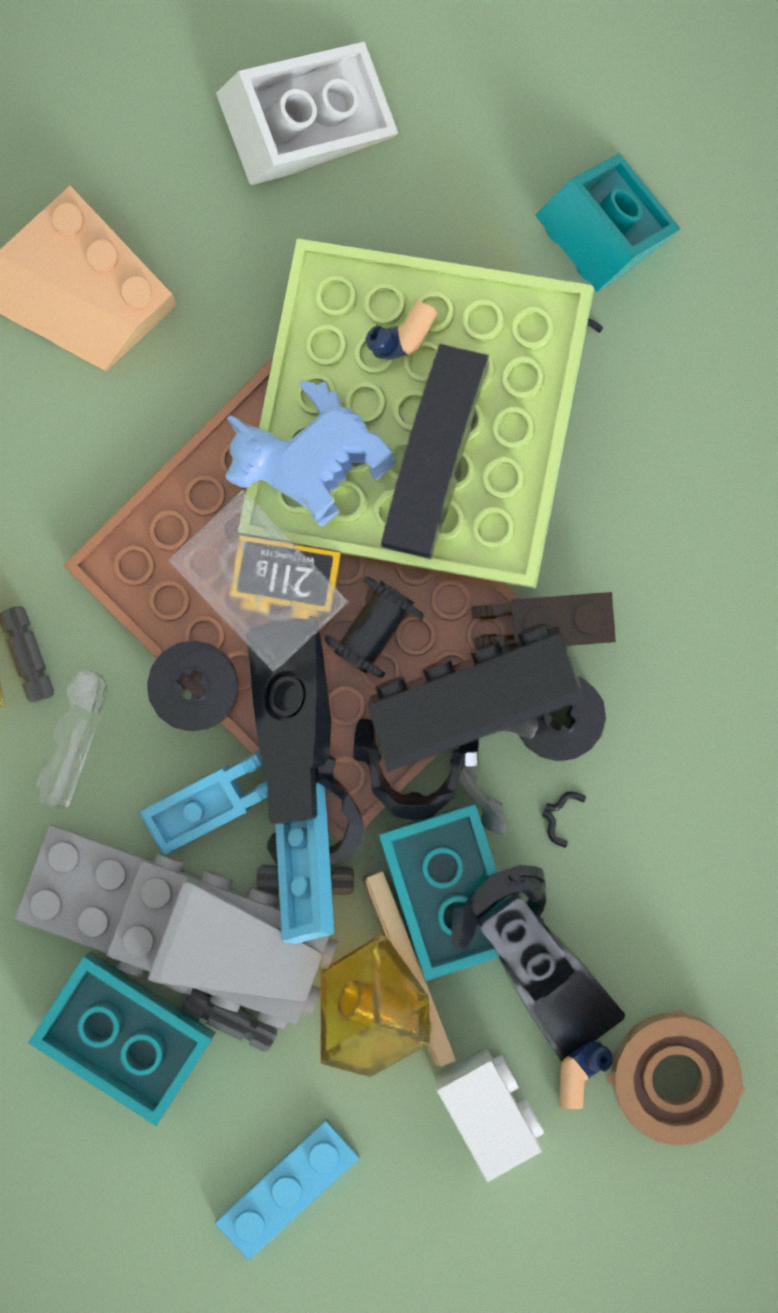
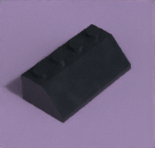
(474, 696)

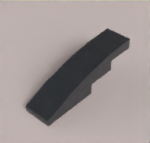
(435, 451)

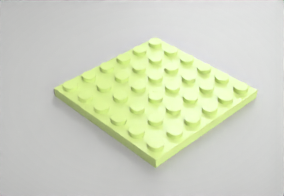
(521, 416)

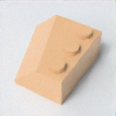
(79, 283)

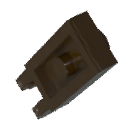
(581, 618)

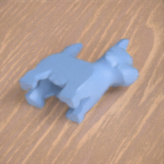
(312, 459)

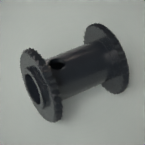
(373, 627)

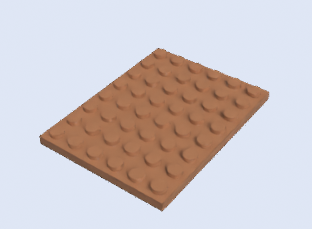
(131, 577)

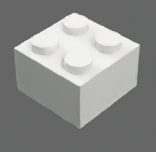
(487, 1113)

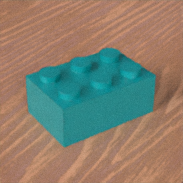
(434, 872)
(122, 1037)

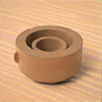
(701, 1111)

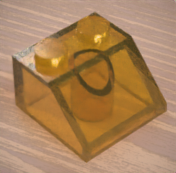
(372, 1010)

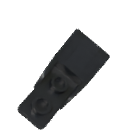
(292, 729)
(549, 978)

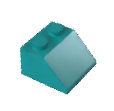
(606, 221)

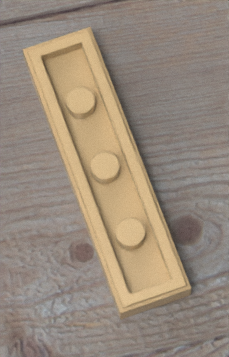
(394, 930)

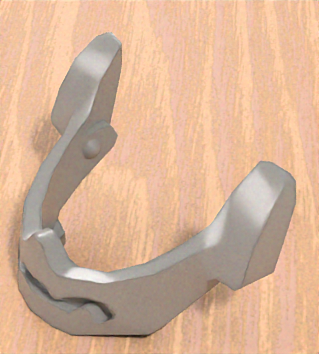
(492, 815)

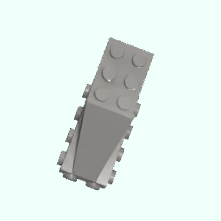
(174, 926)

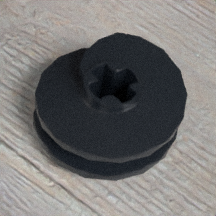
(167, 692)
(579, 737)

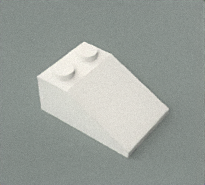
(305, 111)

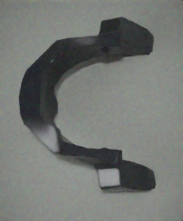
(413, 805)
(355, 830)
(494, 889)

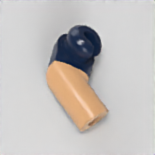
(402, 339)
(578, 1068)

